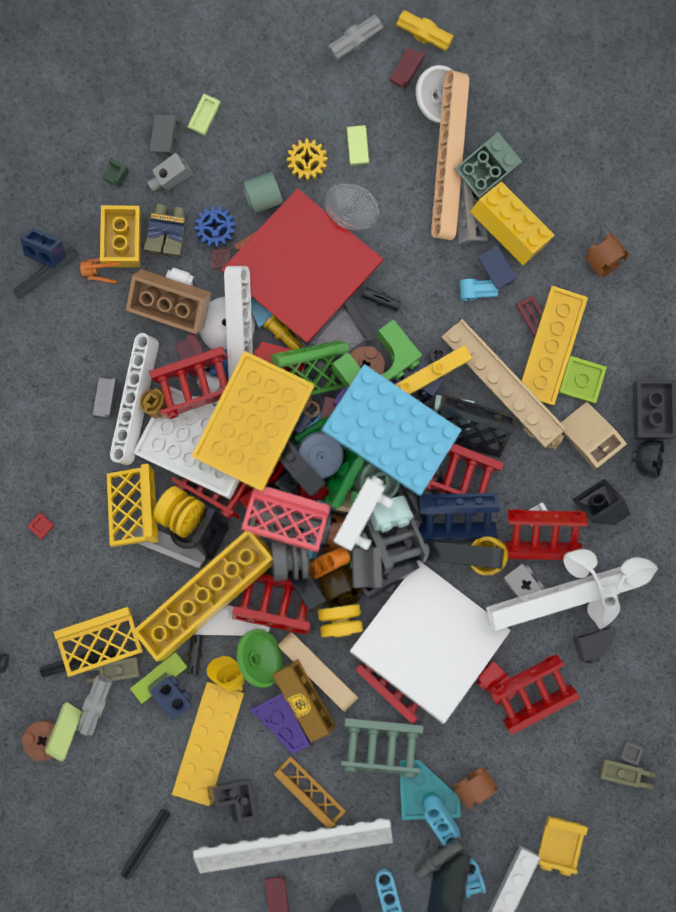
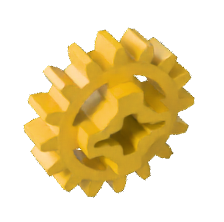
(299, 159)

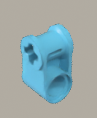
(475, 881)

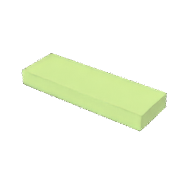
(63, 731)

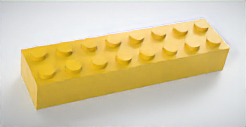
(205, 595)

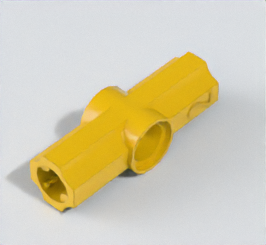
(424, 30)

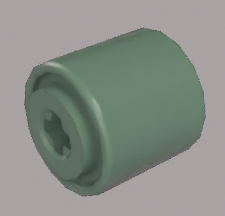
(262, 192)

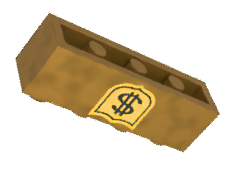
(304, 700)

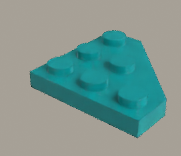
(417, 789)

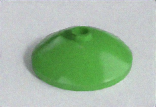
(259, 657)

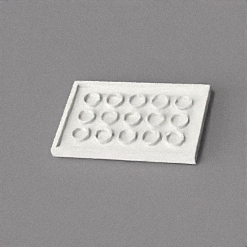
(173, 441)

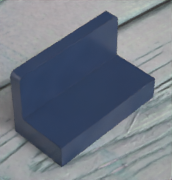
(497, 267)

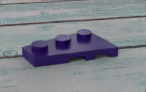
(280, 719)

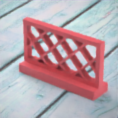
(287, 502)

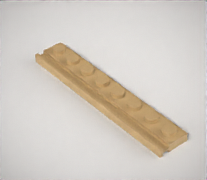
(505, 384)

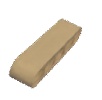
(317, 671)

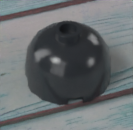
(649, 458)

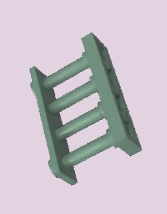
(373, 729)

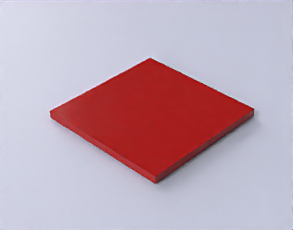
(304, 265)

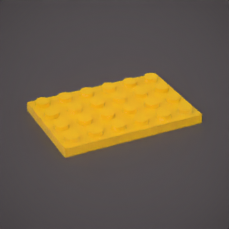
(253, 421)

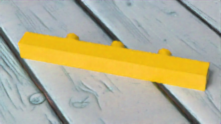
(435, 370)

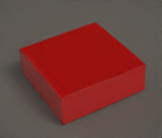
(40, 525)

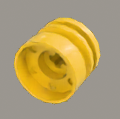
(179, 511)

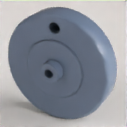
(322, 453)

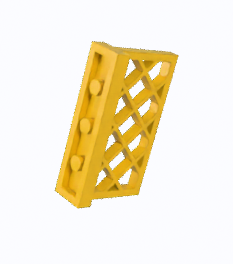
(147, 501)
(91, 626)

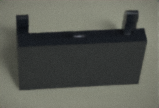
(281, 483)

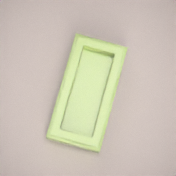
(204, 114)
(357, 145)

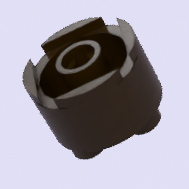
(339, 588)

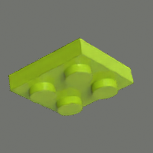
(582, 379)

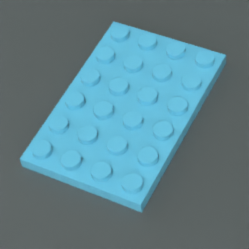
(391, 430)

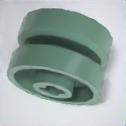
(370, 470)

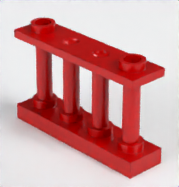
(180, 370)
(472, 460)
(226, 511)
(544, 550)
(262, 616)
(393, 698)
(541, 708)

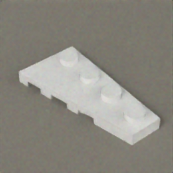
(224, 625)

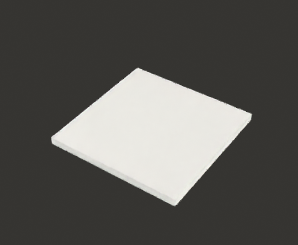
(429, 642)

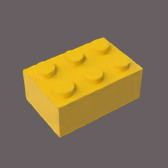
(120, 235)

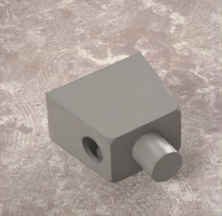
(170, 173)

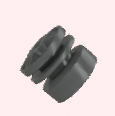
(289, 560)

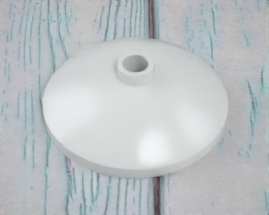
(431, 83)
(214, 333)

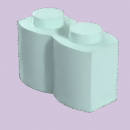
(386, 518)

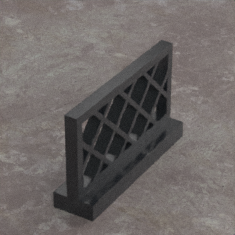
(478, 415)

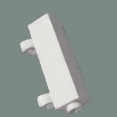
(360, 512)

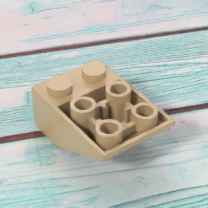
(592, 435)

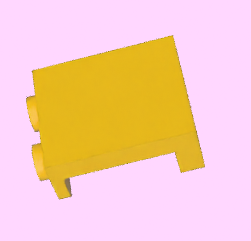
(561, 845)

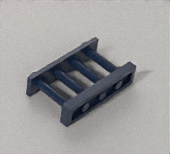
(458, 503)

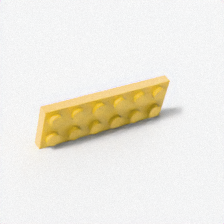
(553, 343)
(207, 743)

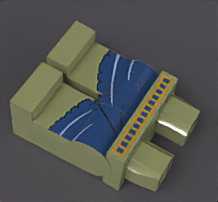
(166, 227)

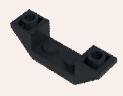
(301, 470)

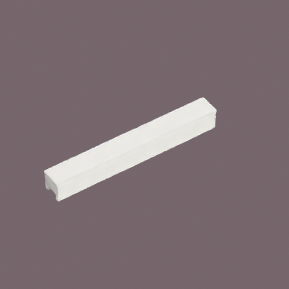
(553, 599)

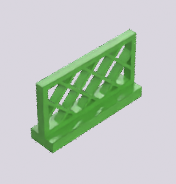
(312, 354)

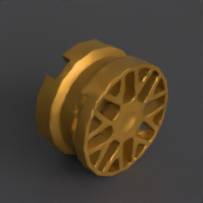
(152, 402)

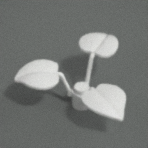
(603, 611)

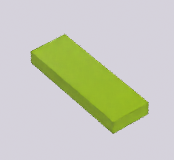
(173, 666)

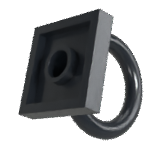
(208, 535)

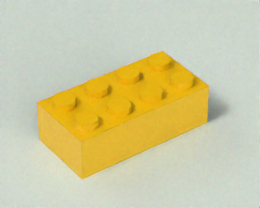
(512, 223)

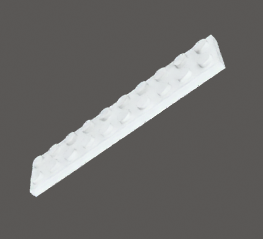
(293, 846)

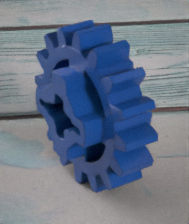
(222, 226)

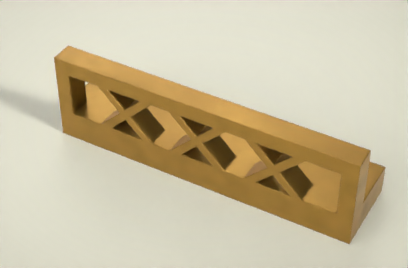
(305, 798)

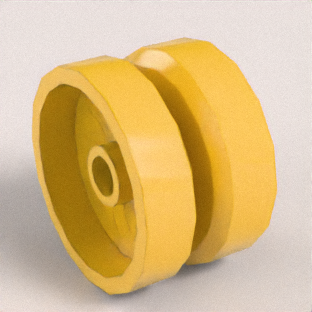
(340, 621)

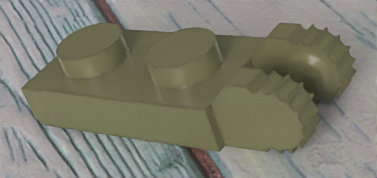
(118, 670)
(625, 774)

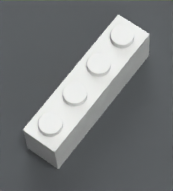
(515, 881)

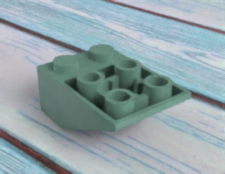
(488, 164)

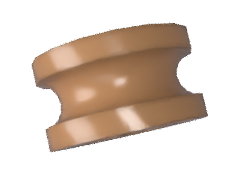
(316, 413)

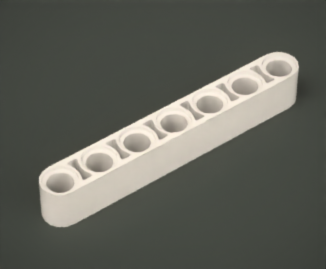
(237, 314)
(129, 406)

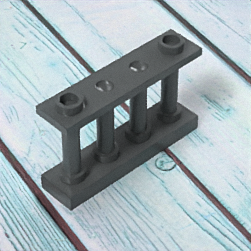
(388, 560)

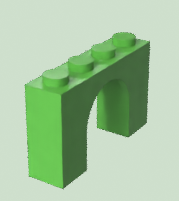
(402, 352)

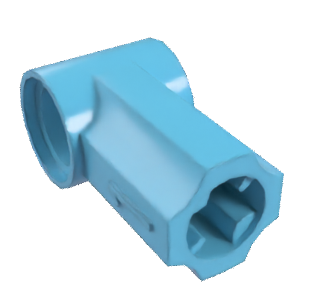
(474, 289)

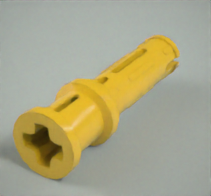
(281, 333)

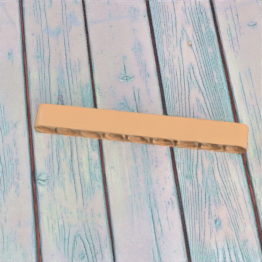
(450, 155)

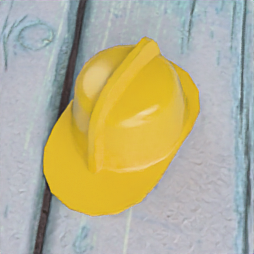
(226, 673)

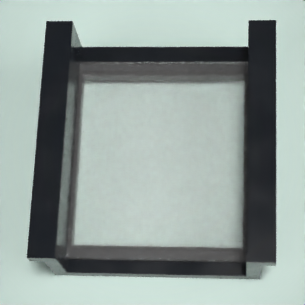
(344, 326)

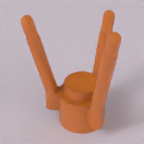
(90, 268)

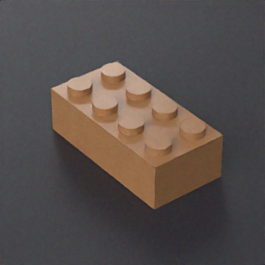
(168, 301)

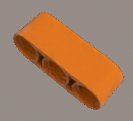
(328, 562)

